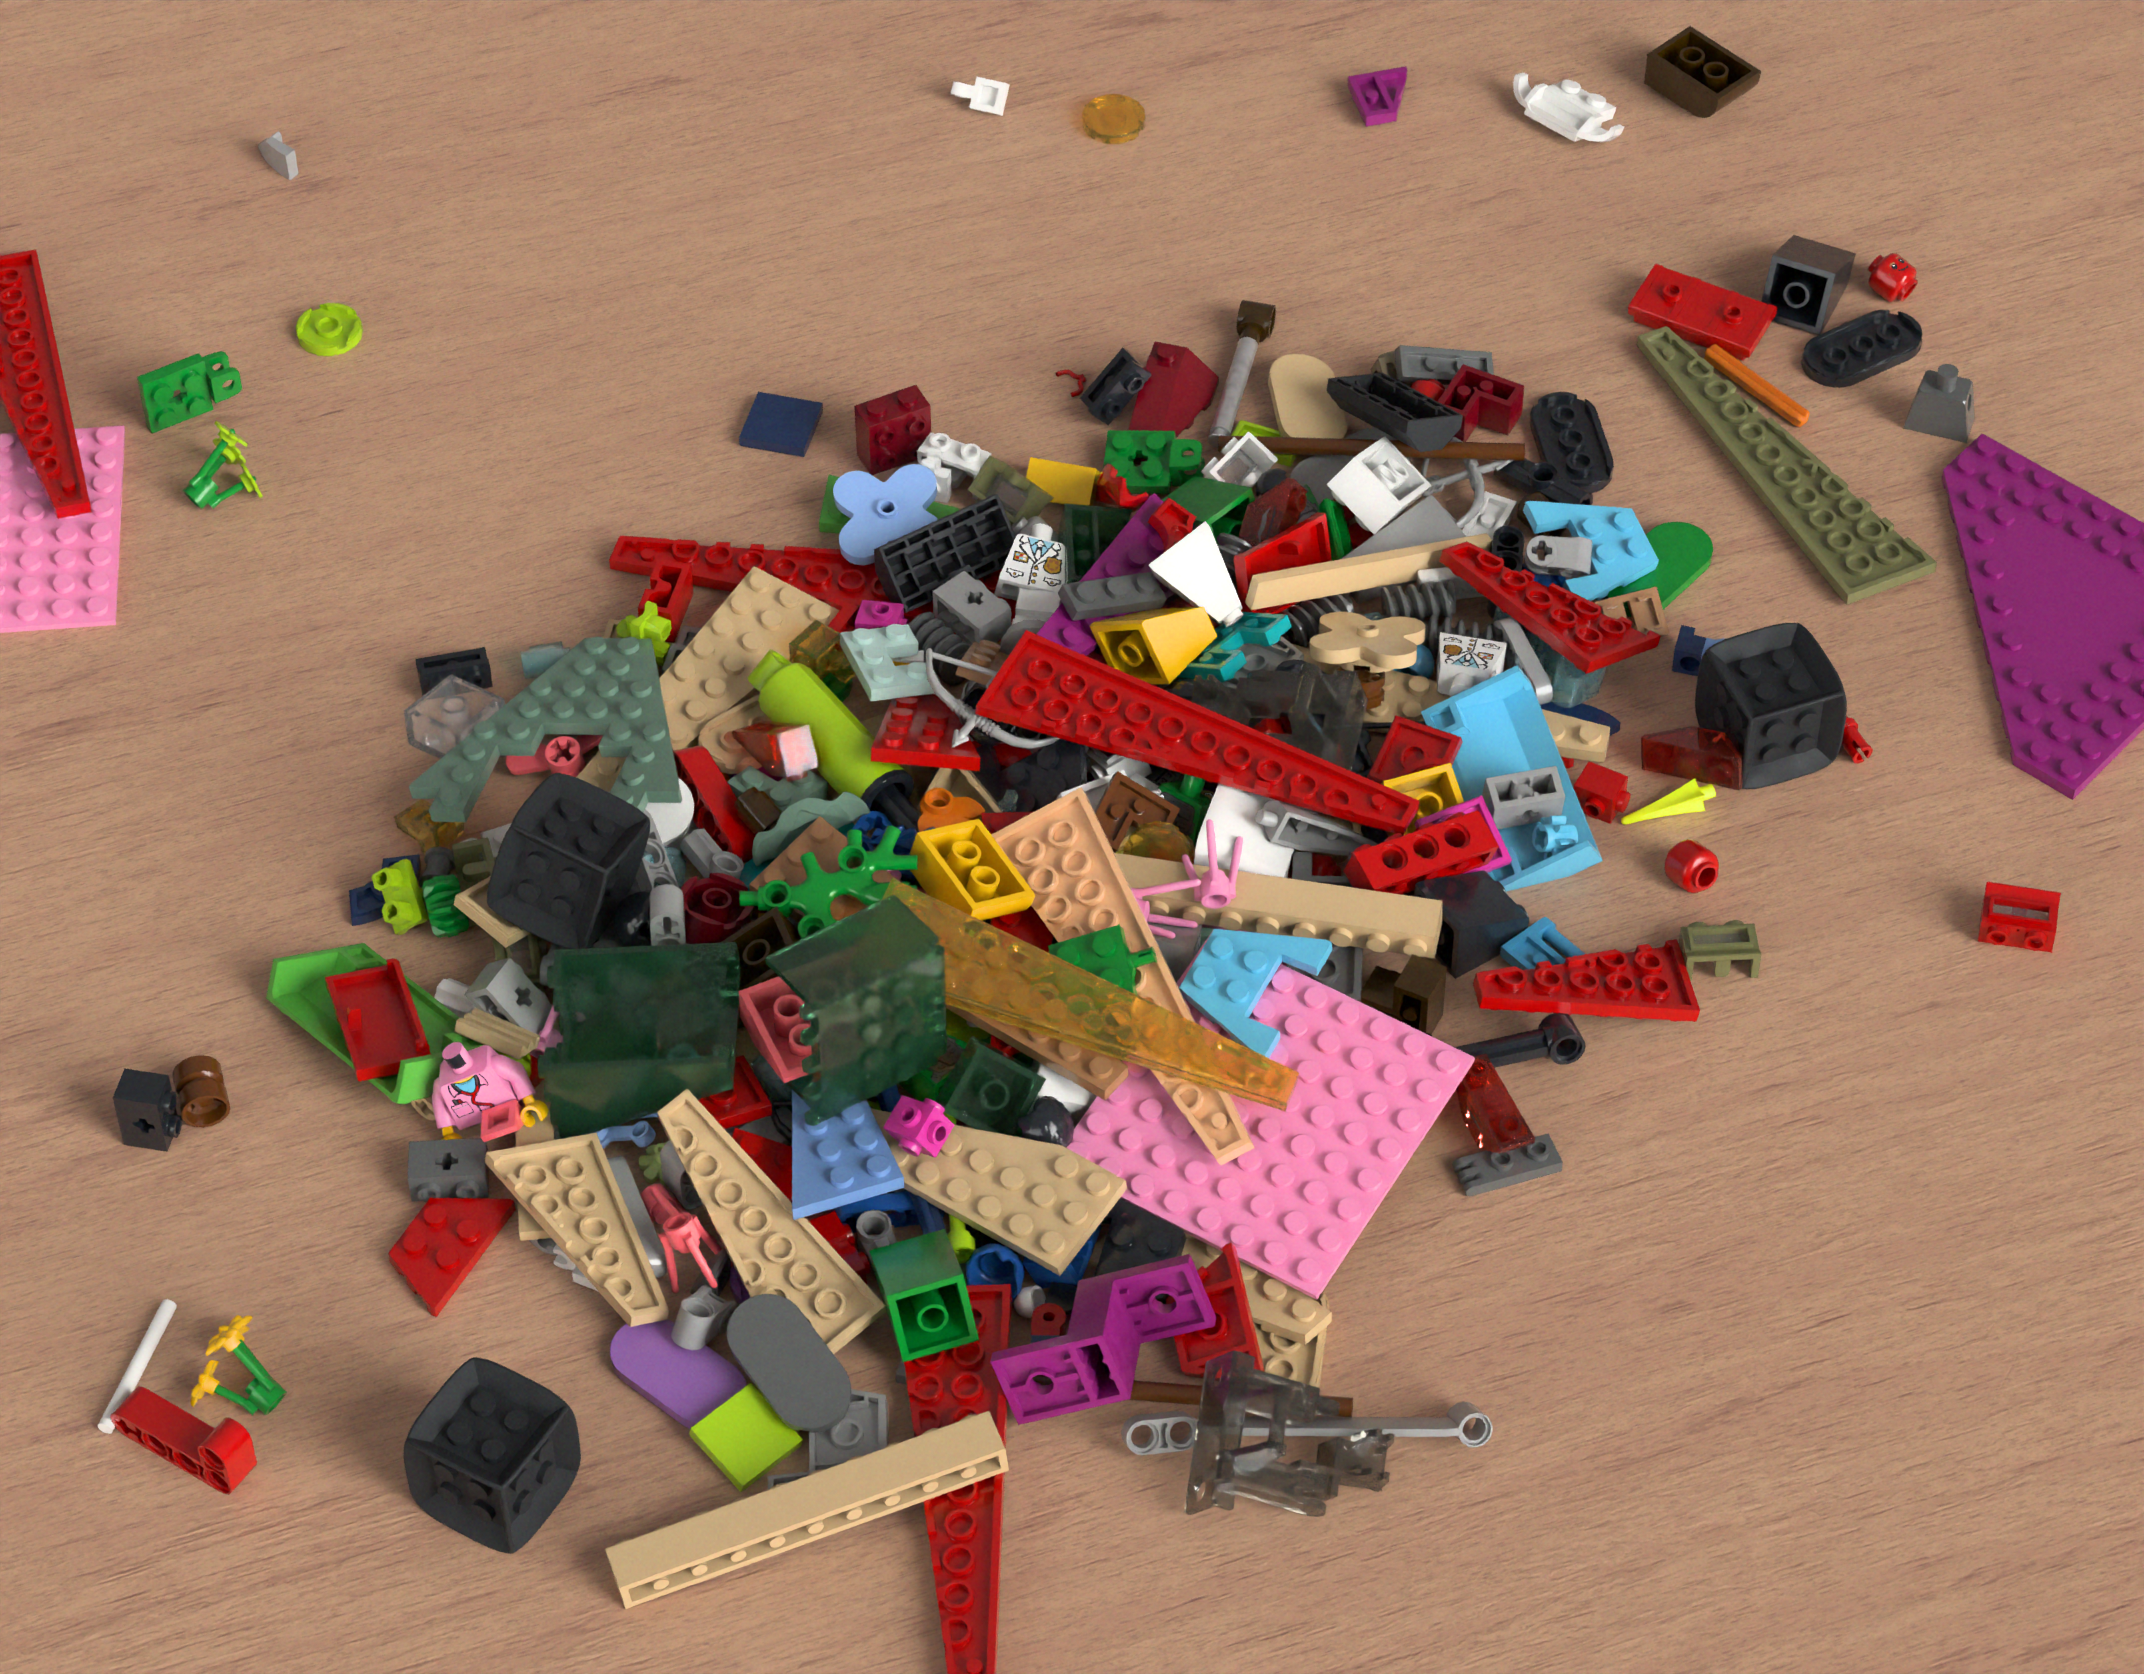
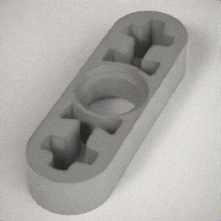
(1521, 653)

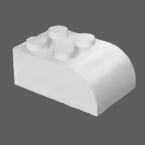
(1378, 485)

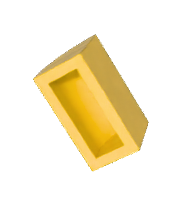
(1064, 481)

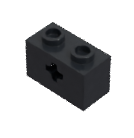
(146, 1110)

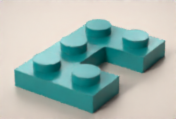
(1221, 655)

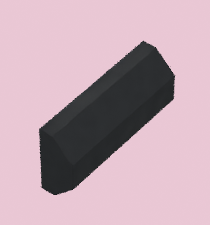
(1396, 410)
(923, 560)

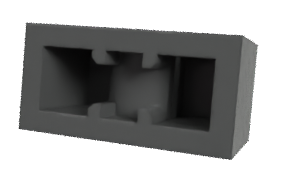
(448, 1169)

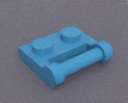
(1530, 948)

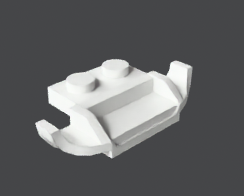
(1567, 109)

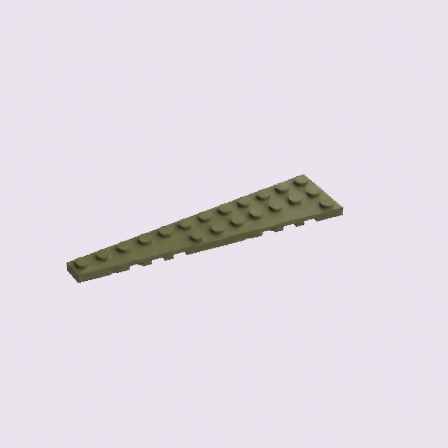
(1829, 524)

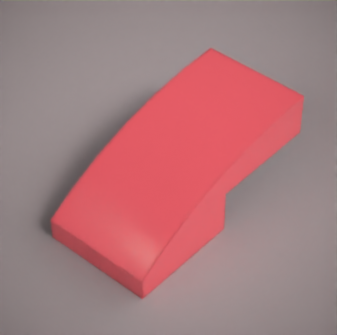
(501, 1120)

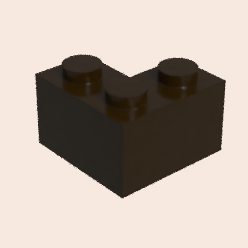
(1410, 997)

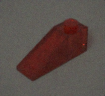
(779, 747)

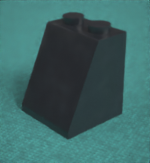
(1807, 282)
(1475, 919)

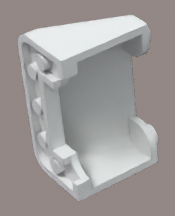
(1234, 816)

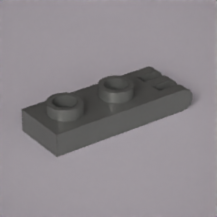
(1492, 1171)

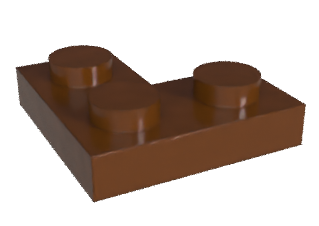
(1130, 804)

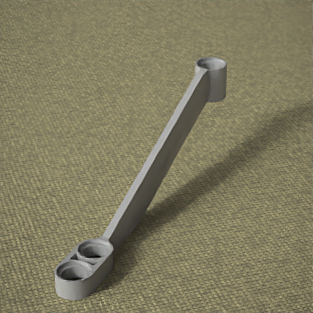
(1447, 1426)

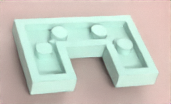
(871, 660)

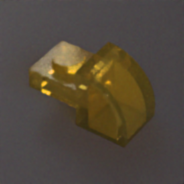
(418, 824)

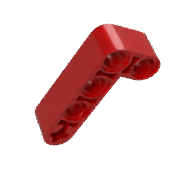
(713, 801)
(210, 1454)

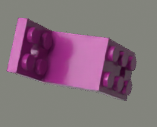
(1103, 1339)

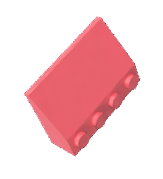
(775, 1027)

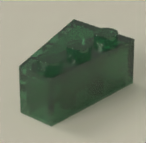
(1087, 534)

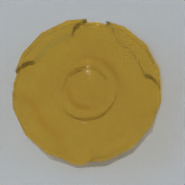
(1113, 118)
(1160, 841)

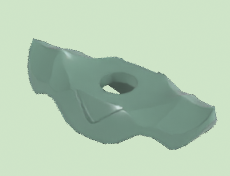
(799, 817)

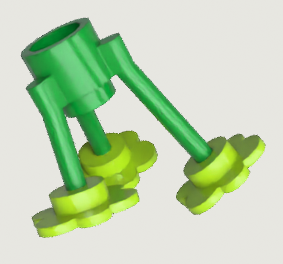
(202, 488)

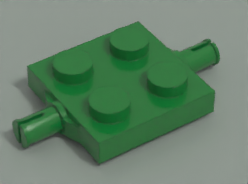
(1105, 956)

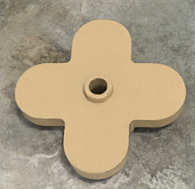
(1356, 640)

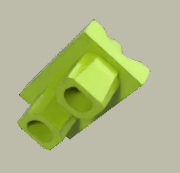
(648, 626)
(402, 896)

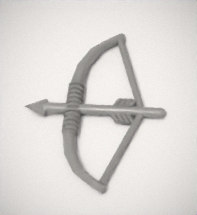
(1474, 473)
(968, 713)

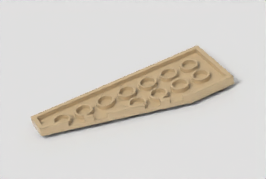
(1013, 1190)

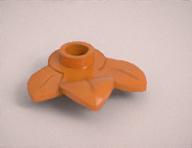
(942, 809)

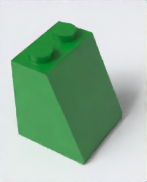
(1215, 502)
(924, 1295)

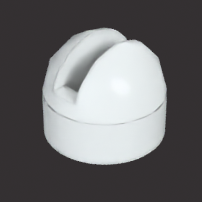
(1028, 1300)

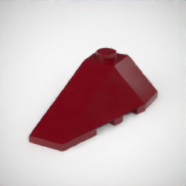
(1174, 392)

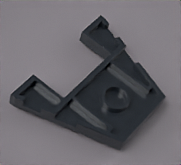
(1035, 778)
(1131, 1241)

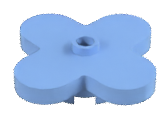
(882, 509)

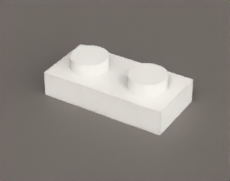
(1493, 514)

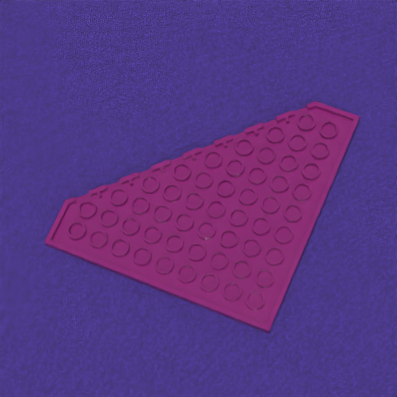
(2056, 610)

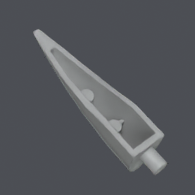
(1307, 830)

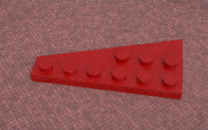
(921, 734)

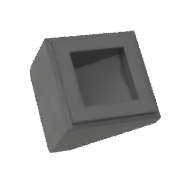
(720, 1267)

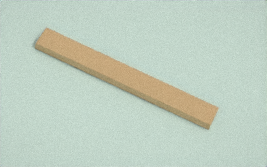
(1350, 573)

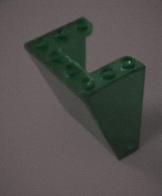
(639, 1031)

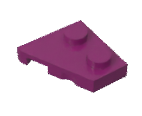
(1378, 94)

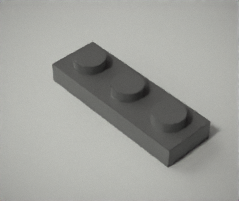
(1437, 363)
(1112, 596)

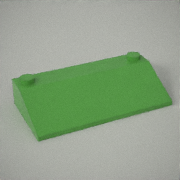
(301, 993)

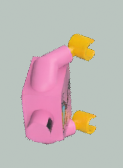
(477, 1082)

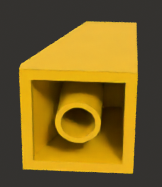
(1154, 642)

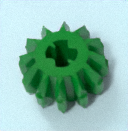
(439, 901)

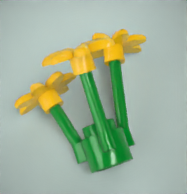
(262, 1390)

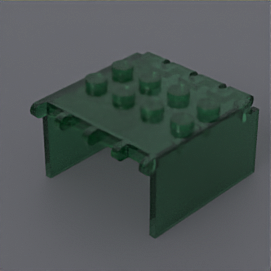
(871, 1005)

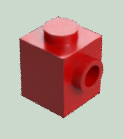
(1602, 792)

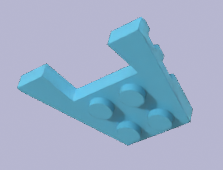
(1618, 543)
(1235, 973)

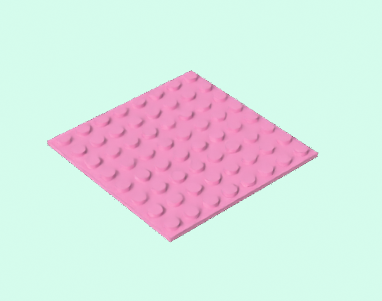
(64, 567)
(1318, 1167)

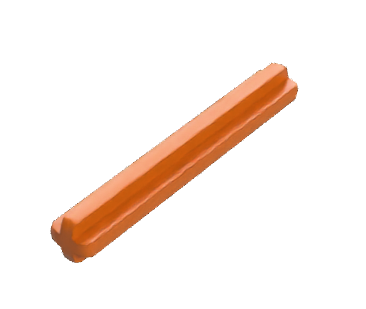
(1756, 385)

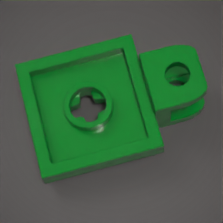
(197, 386)
(1163, 457)

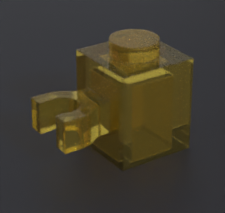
(821, 652)

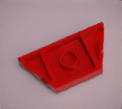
(446, 1244)
(1233, 1324)

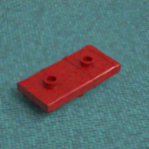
(1701, 312)
(1295, 547)
(377, 1019)

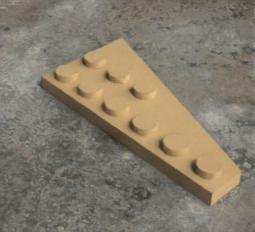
(580, 1206)

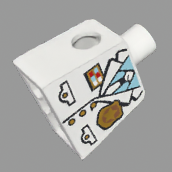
(1033, 564)
(1467, 662)

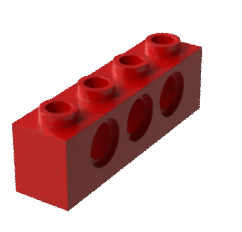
(1472, 849)

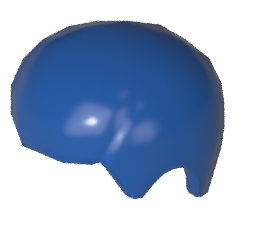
(995, 1265)

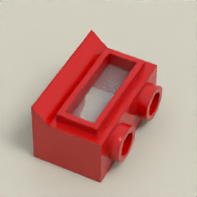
(2019, 917)

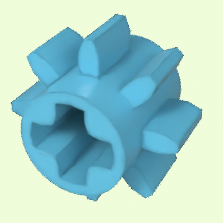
(1554, 835)

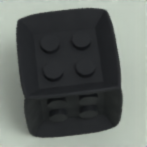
(1774, 702)
(568, 861)
(492, 1455)

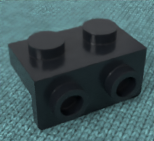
(1115, 386)
(467, 665)

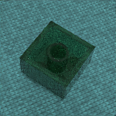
(989, 1088)

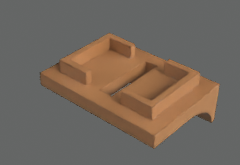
(1644, 609)

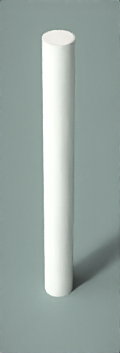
(138, 1362)

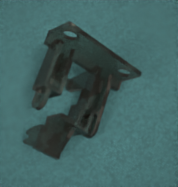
(1299, 694)
(1254, 1468)

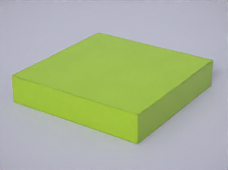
(745, 1437)

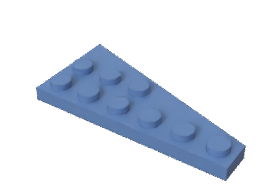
(839, 1160)

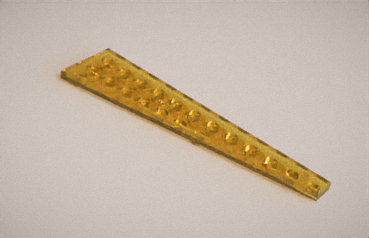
(1044, 994)

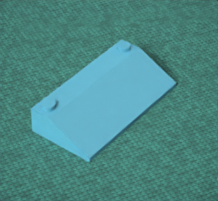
(1507, 735)

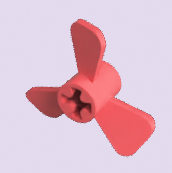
(560, 756)

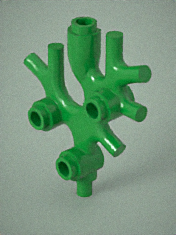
(821, 888)

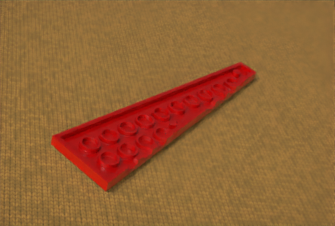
(35, 386)
(809, 569)
(1106, 709)
(968, 1521)

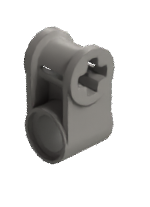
(1563, 556)
(701, 1318)

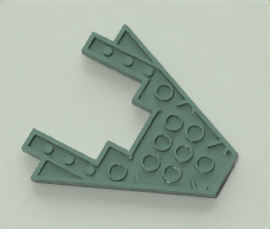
(592, 690)

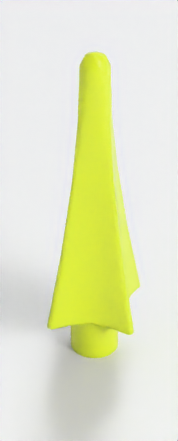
(1685, 799)

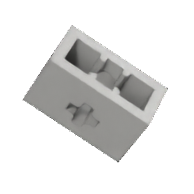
(971, 609)
(1524, 796)
(510, 995)

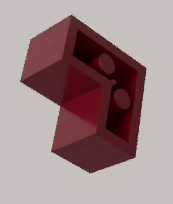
(1483, 401)

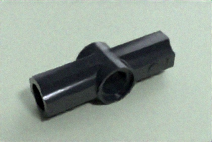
(1543, 478)

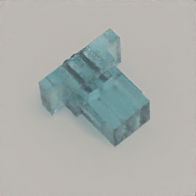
(1008, 804)

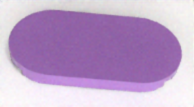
(673, 1378)

